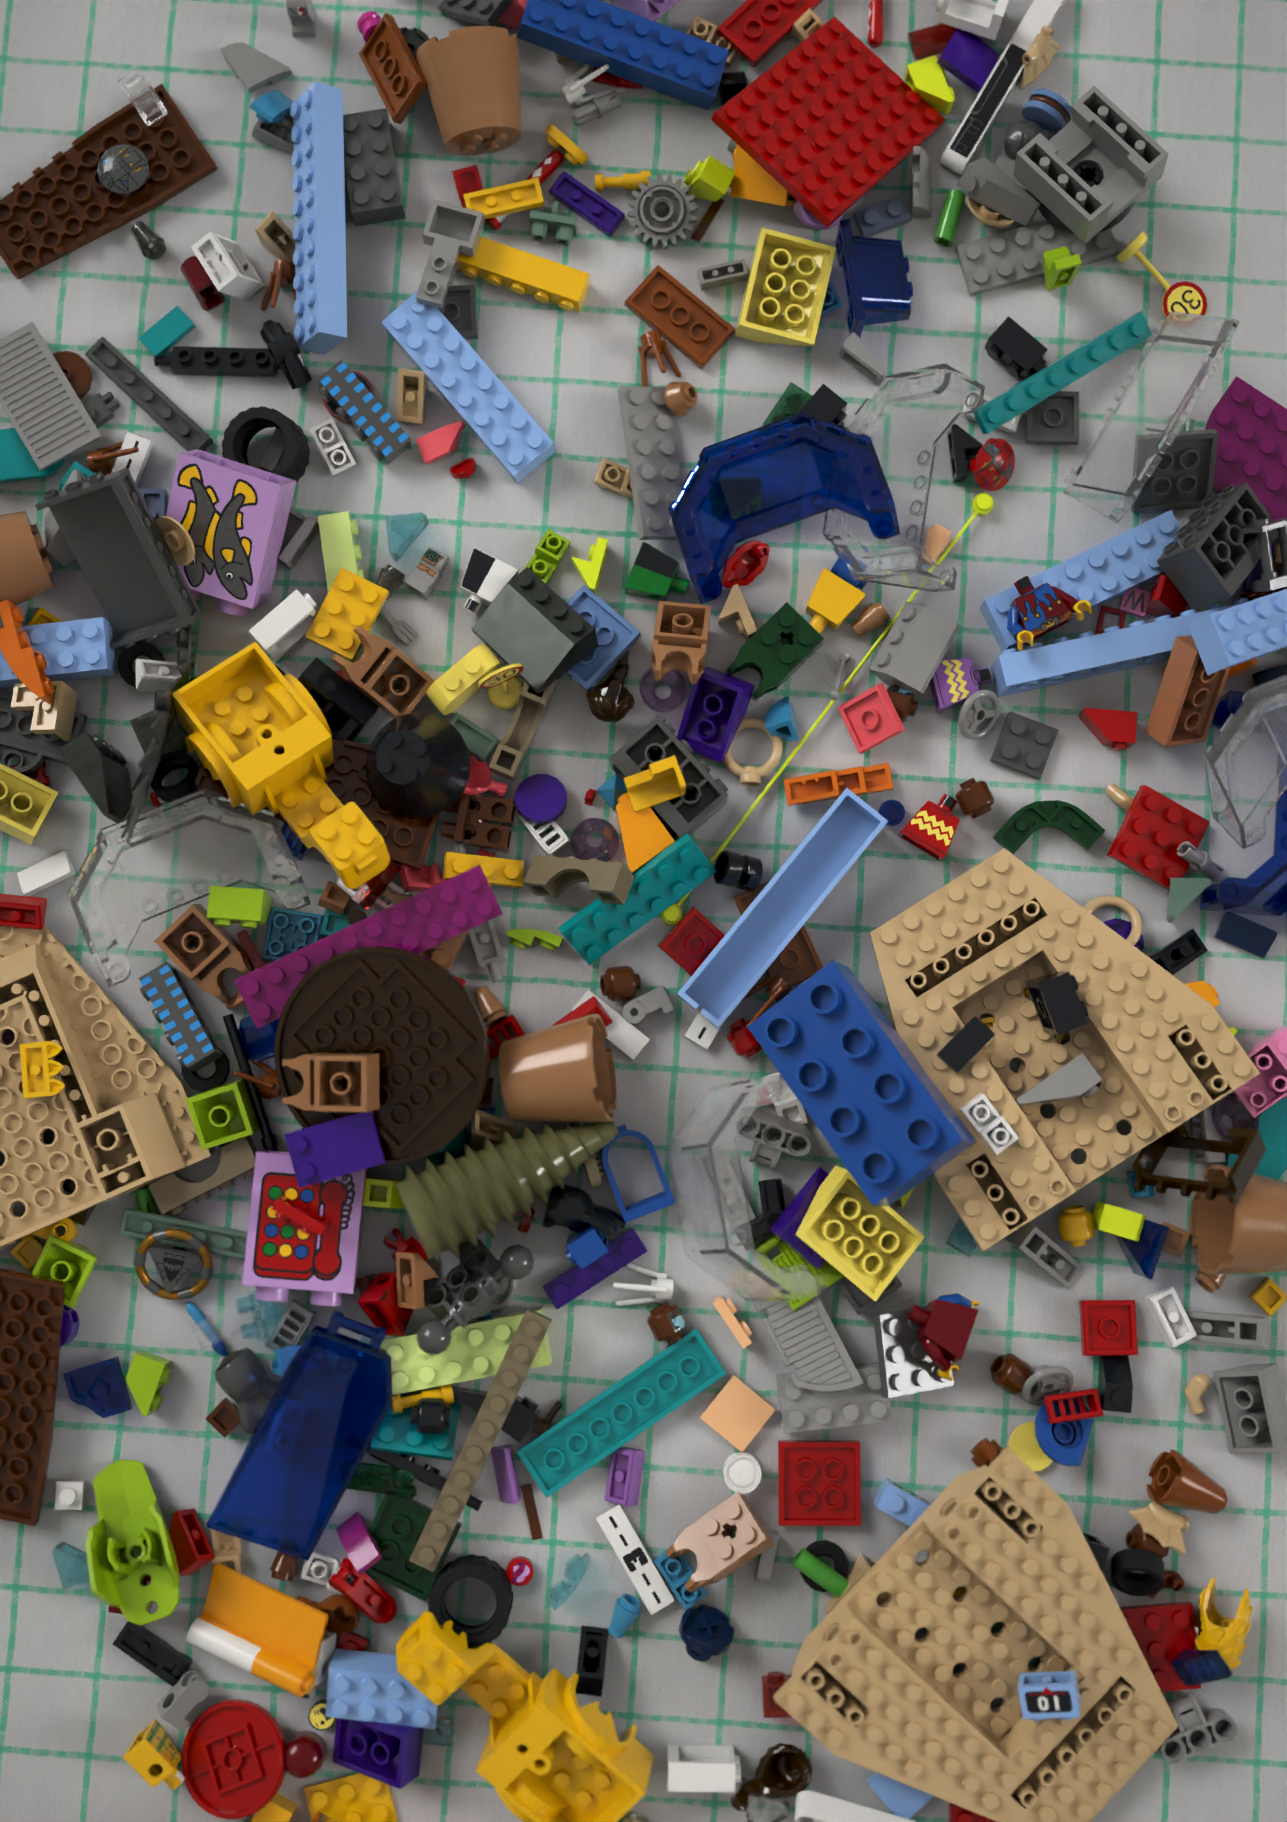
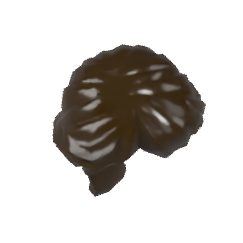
(611, 699)
(780, 1774)

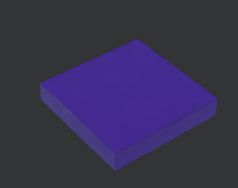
(968, 59)

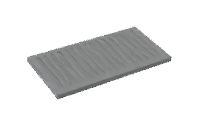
(41, 399)

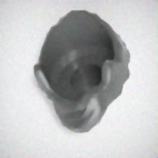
(1021, 134)

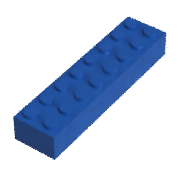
(630, 46)

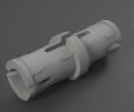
(1200, 861)

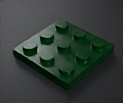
(397, 1532)

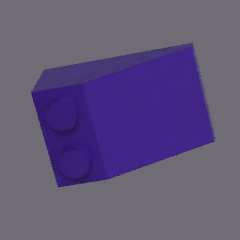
(714, 713)
(334, 1148)
(790, 1220)
(379, 1750)

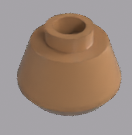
(680, 397)

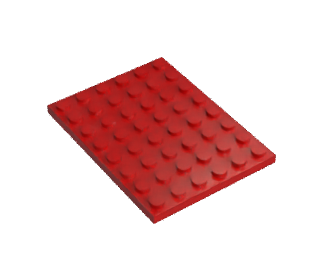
(828, 121)

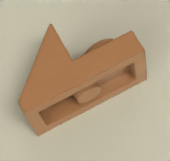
(410, 1273)

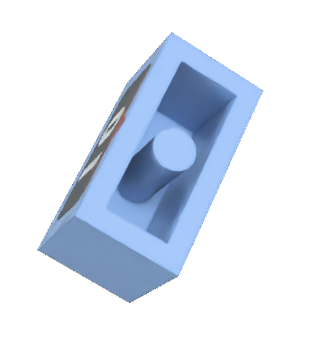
(900, 1502)
(1049, 1695)

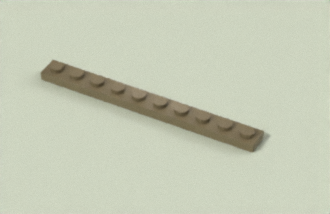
(480, 1440)

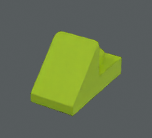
(1060, 267)

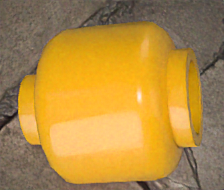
(1076, 1225)

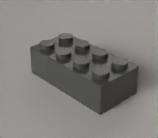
(371, 168)

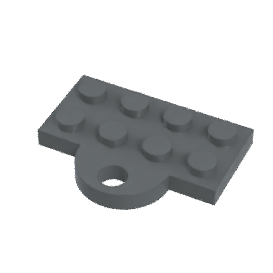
(21, 742)

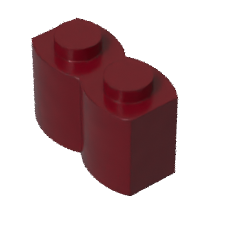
(201, 284)

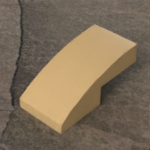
(227, 1550)

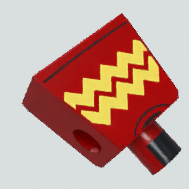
(932, 827)

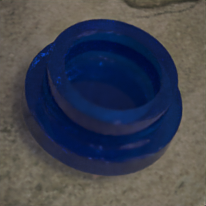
(892, 811)

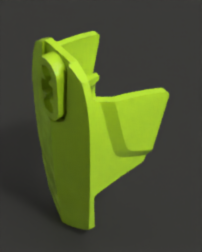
(130, 1545)

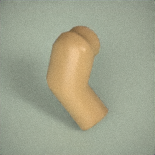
(1119, 797)
(1194, 1391)

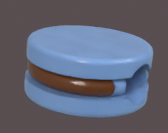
(1047, 110)

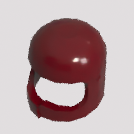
(304, 1754)

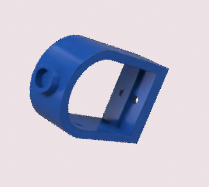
(648, 1204)

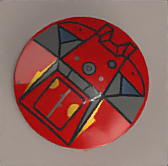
(993, 464)

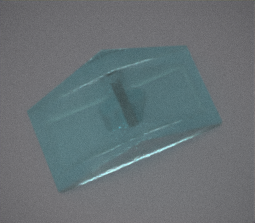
(403, 531)
(71, 1565)

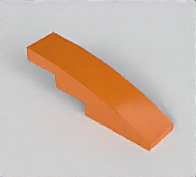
(832, 783)

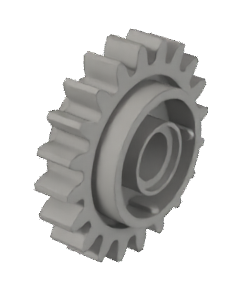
(656, 195)

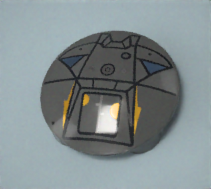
(123, 169)

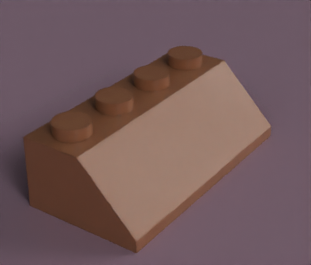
(1185, 697)

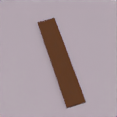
(706, 220)
(531, 1511)

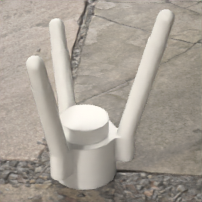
(574, 89)
(660, 1289)

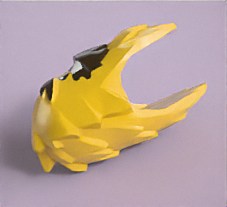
(1221, 1632)

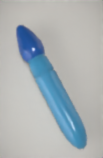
(197, 1316)

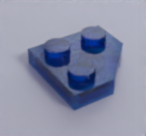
(99, 1387)

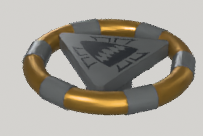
(173, 1264)

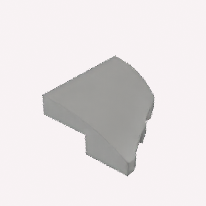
(253, 66)
(921, 184)

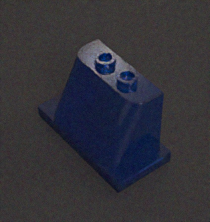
(873, 279)

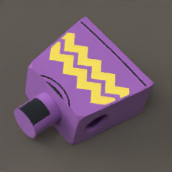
(955, 682)

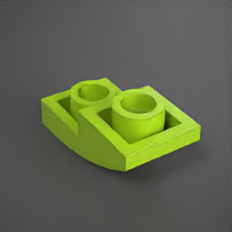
(548, 555)
(527, 937)

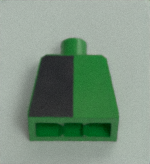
(654, 575)

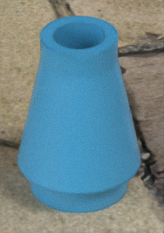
(625, 1612)

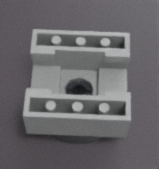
(1097, 148)

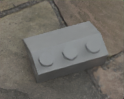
(914, 648)
(1253, 1408)

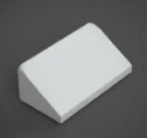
(155, 675)
(45, 873)
(1170, 1316)

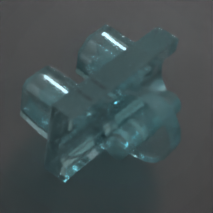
(258, 1328)

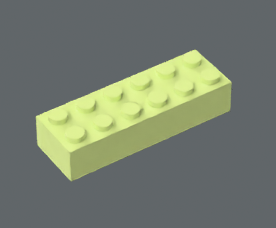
(470, 1356)

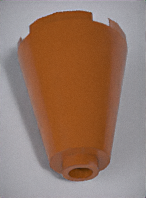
(1184, 1485)

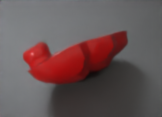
(745, 564)

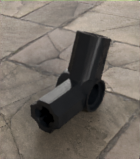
(285, 353)
(771, 1202)

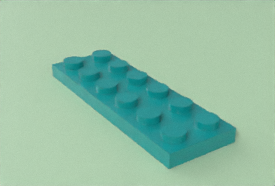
(653, 890)

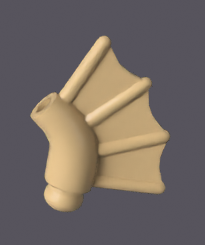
(1038, 55)
(1162, 1525)

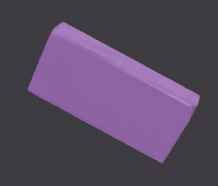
(506, 1474)
(625, 1476)

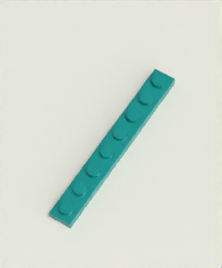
(1062, 372)

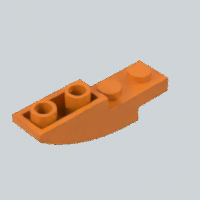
(23, 660)

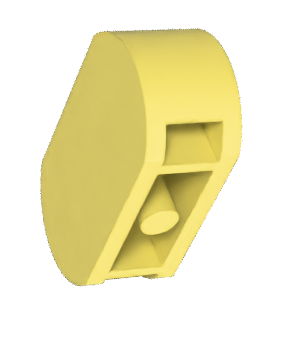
(462, 679)

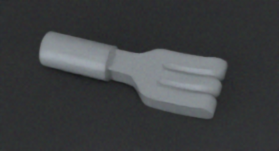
(400, 628)

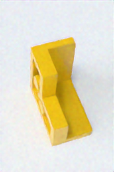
(656, 785)

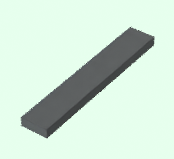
(148, 396)

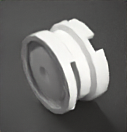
(742, 1472)

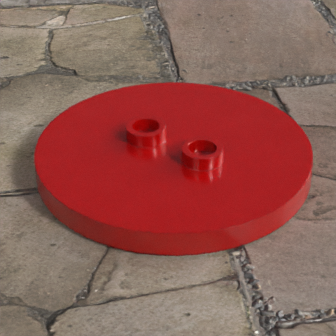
(234, 1759)

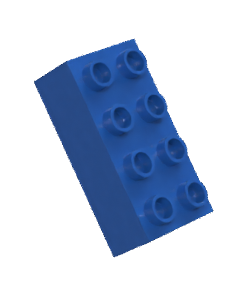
(860, 1084)

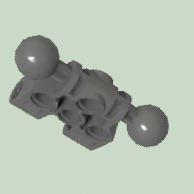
(468, 1291)

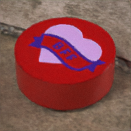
(519, 1571)

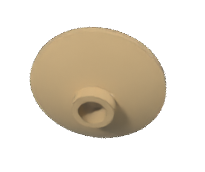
(988, 216)
(177, 540)

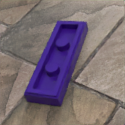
(586, 204)

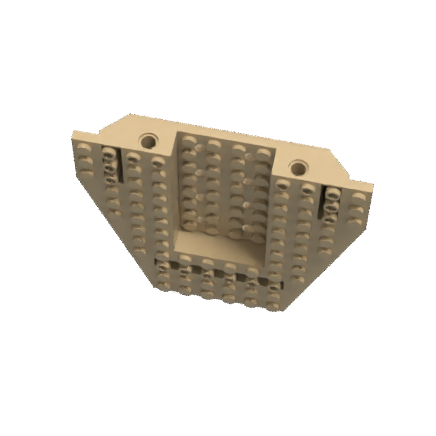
(970, 957)
(121, 1108)
(905, 1714)

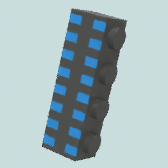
(364, 412)
(180, 1017)

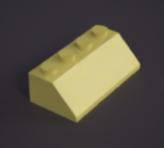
(23, 804)

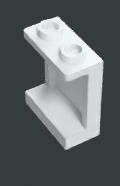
(974, 16)

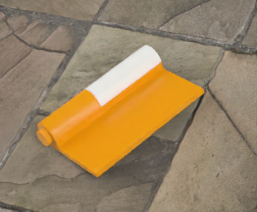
(260, 1630)

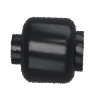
(431, 1416)

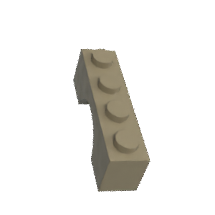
(521, 732)
(553, 874)
(175, 1190)

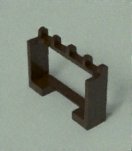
(1244, 1142)

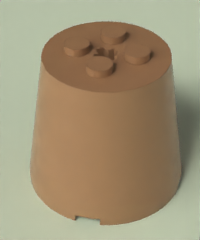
(474, 88)
(23, 559)
(559, 1074)
(1242, 1234)

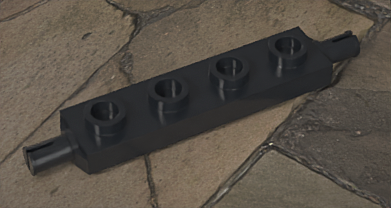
(220, 361)
(426, 1475)

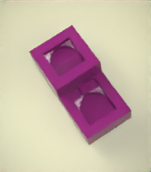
(358, 1543)

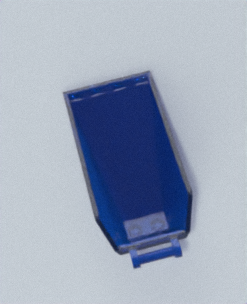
(308, 1440)

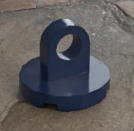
(705, 1632)

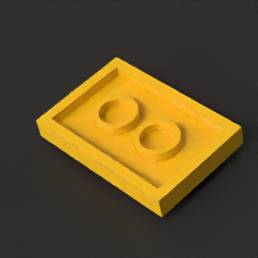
(348, 604)
(352, 1799)

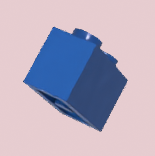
(586, 1246)

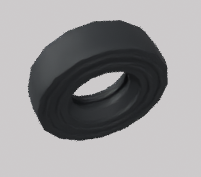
(129, 654)
(217, 1079)
(829, 1549)

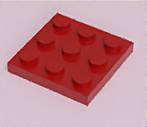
(1152, 835)
(819, 1483)
(1162, 1635)

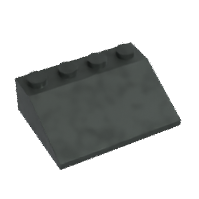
(536, 629)
(101, 773)

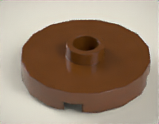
(77, 369)

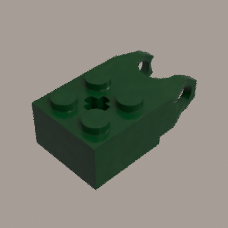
(770, 657)

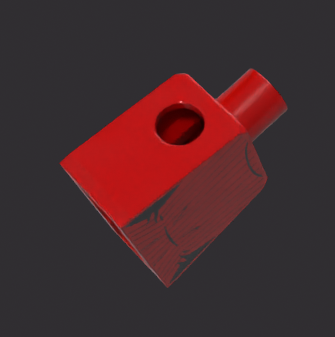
(381, 1305)

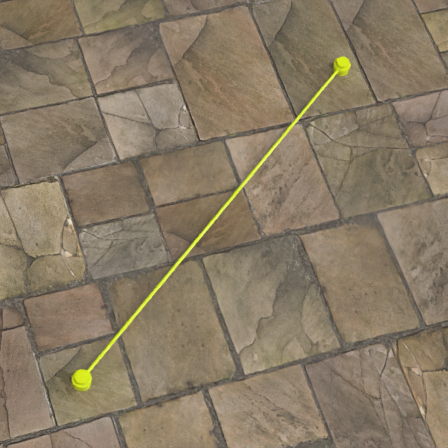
(981, 506)

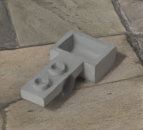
(449, 232)

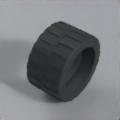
(253, 420)
(482, 1569)

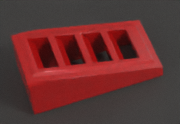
(511, 1020)
(1093, 1401)

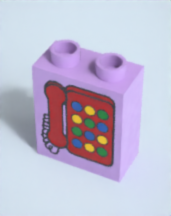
(284, 1256)

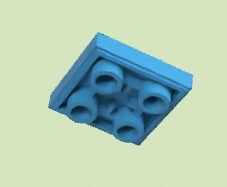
(290, 932)

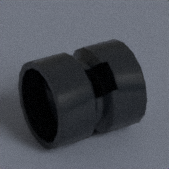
(738, 871)

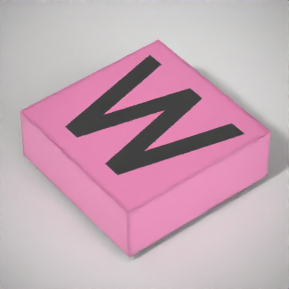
(1135, 602)

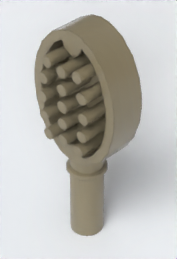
(592, 1166)

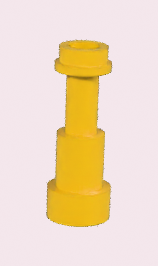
(628, 181)
(444, 1392)

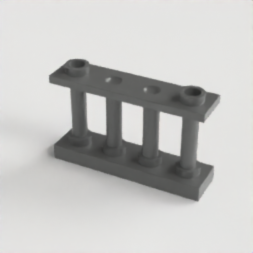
(1269, 578)

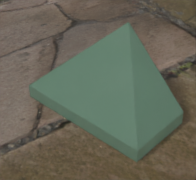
(1182, 893)

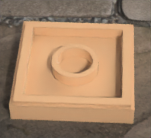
(737, 1413)

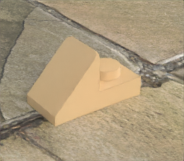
(411, 395)
(737, 608)

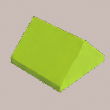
(68, 1263)

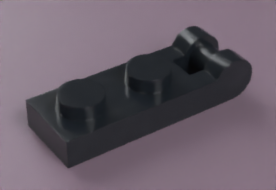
(152, 1652)

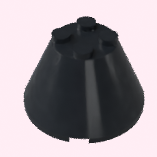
(418, 765)

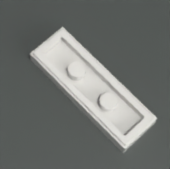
(620, 1032)

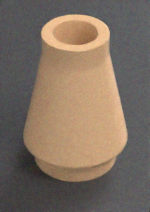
(936, 540)

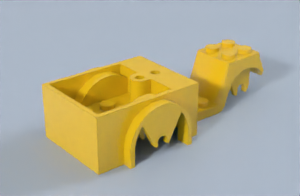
(271, 751)
(541, 1746)

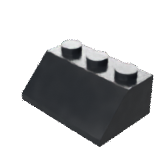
(339, 701)

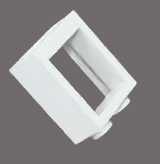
(225, 265)
(285, 624)
(702, 1768)

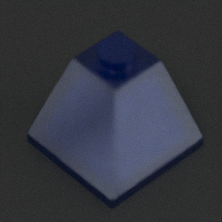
(1145, 1254)

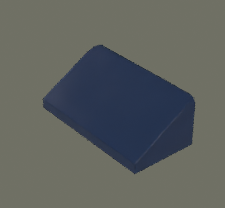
(1245, 934)

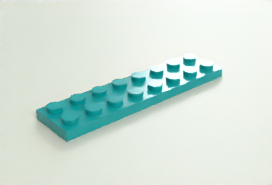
(621, 1412)

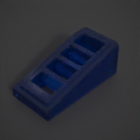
(1200, 1666)

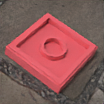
(871, 718)

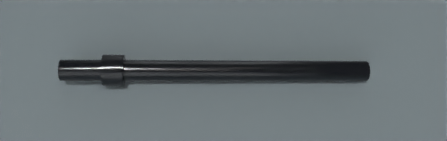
(269, 1139)

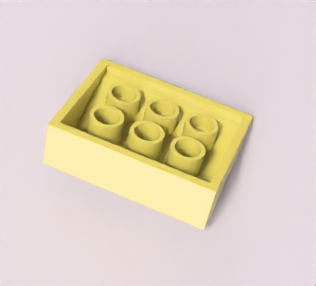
(785, 289)
(854, 1236)

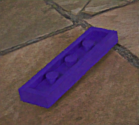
(577, 1281)

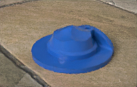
(1064, 1441)

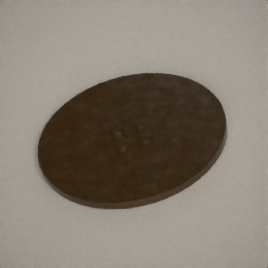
(417, 1022)

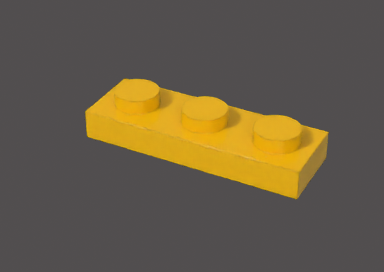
(506, 198)
(497, 870)

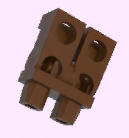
(472, 826)

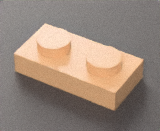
(727, 1310)

